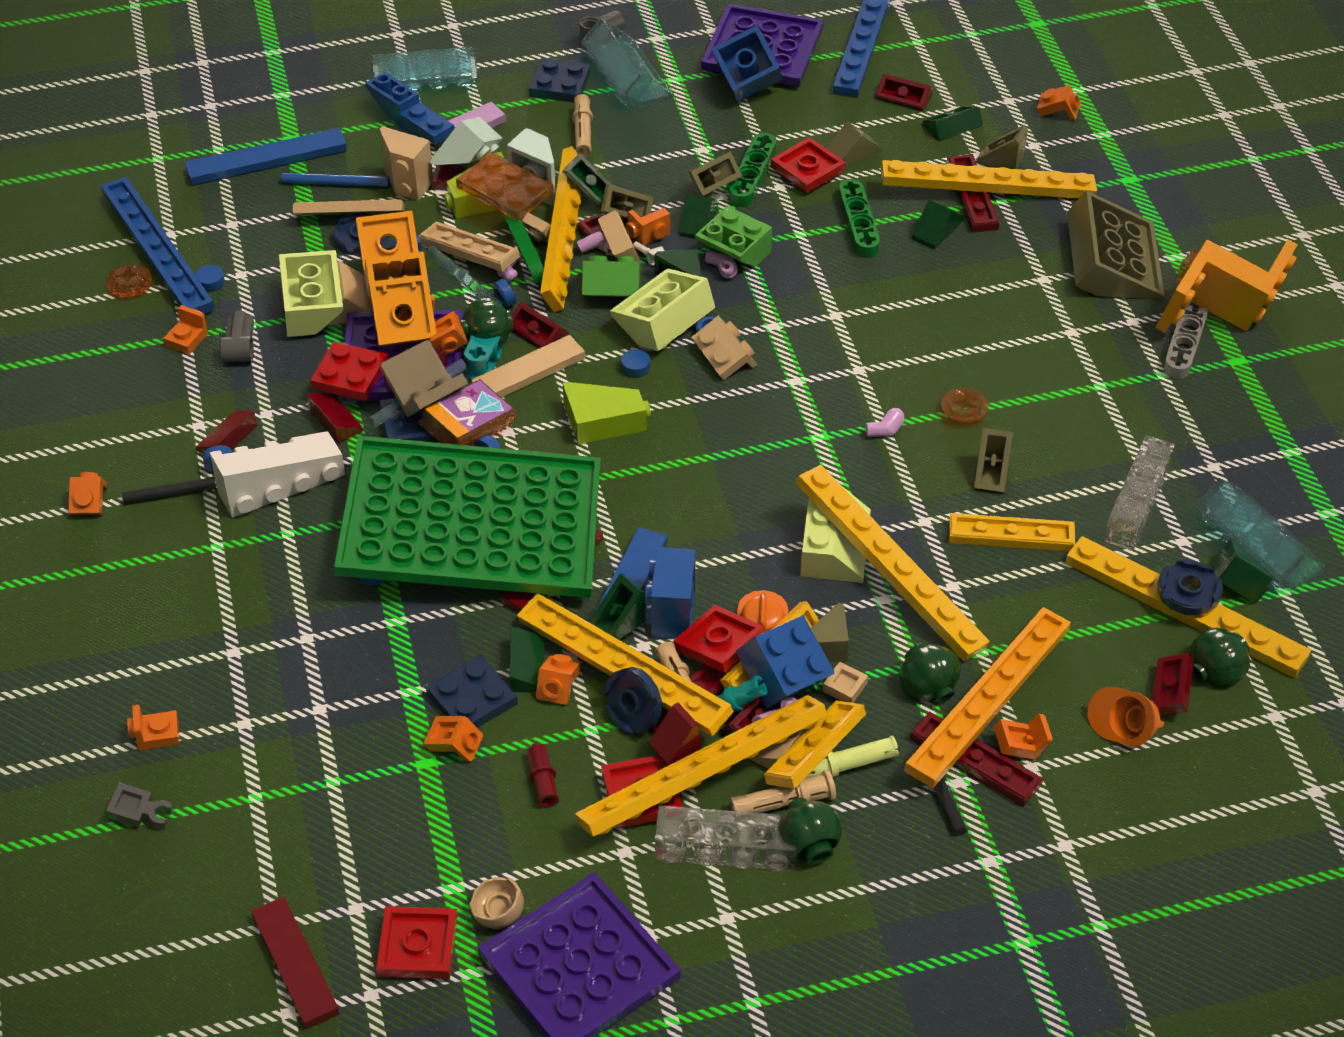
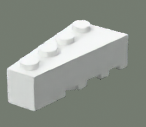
(276, 471)

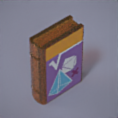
(467, 415)

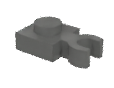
(133, 805)

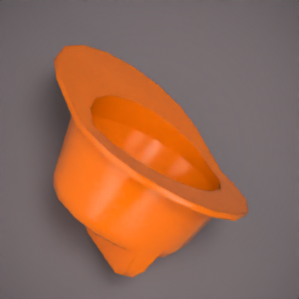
(763, 608)
(1123, 716)

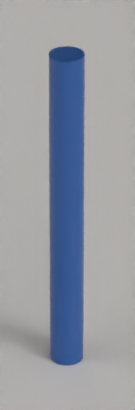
(336, 180)

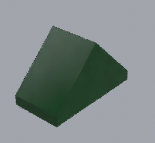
(696, 214)
(936, 224)
(679, 260)
(1242, 571)
(621, 608)

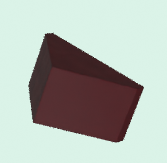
(676, 735)

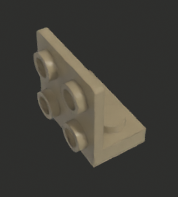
(419, 378)

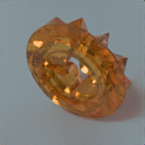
(139, 283)
(956, 398)

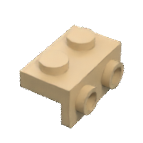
(723, 348)

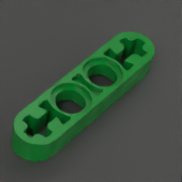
(753, 169)
(861, 217)
(526, 248)

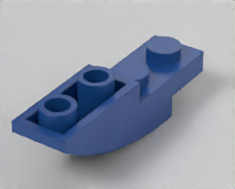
(405, 109)

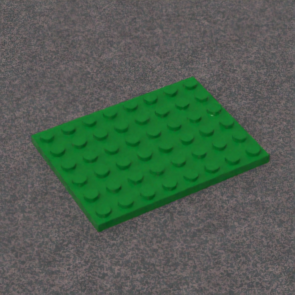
(470, 517)

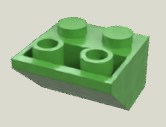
(738, 236)
(611, 278)

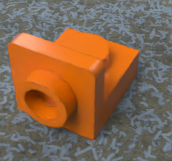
(188, 331)
(154, 729)
(454, 735)

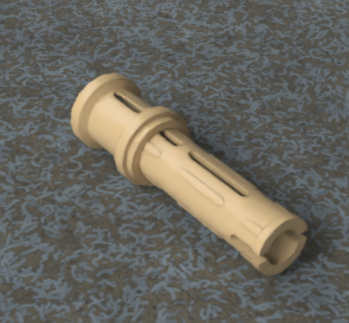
(811, 788)

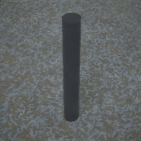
(169, 490)
(950, 808)

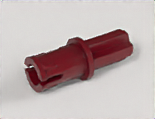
(542, 775)

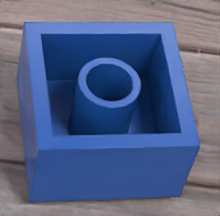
(747, 63)
(670, 592)
(786, 660)

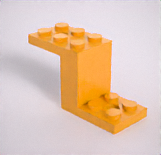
(395, 278)
(1228, 286)

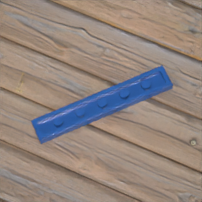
(265, 156)

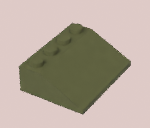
(1113, 250)

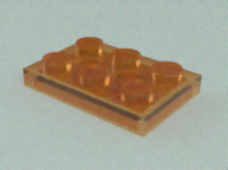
(505, 186)

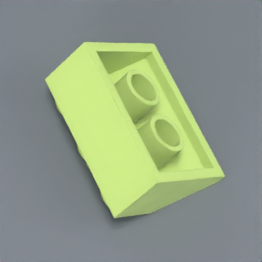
(310, 291)
(664, 308)
(827, 551)

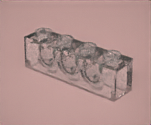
(1139, 493)
(712, 827)

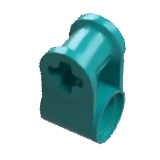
(481, 356)

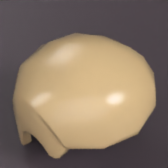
(497, 903)

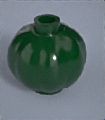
(486, 320)
(1220, 657)
(930, 673)
(811, 829)

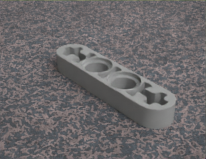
(1187, 337)

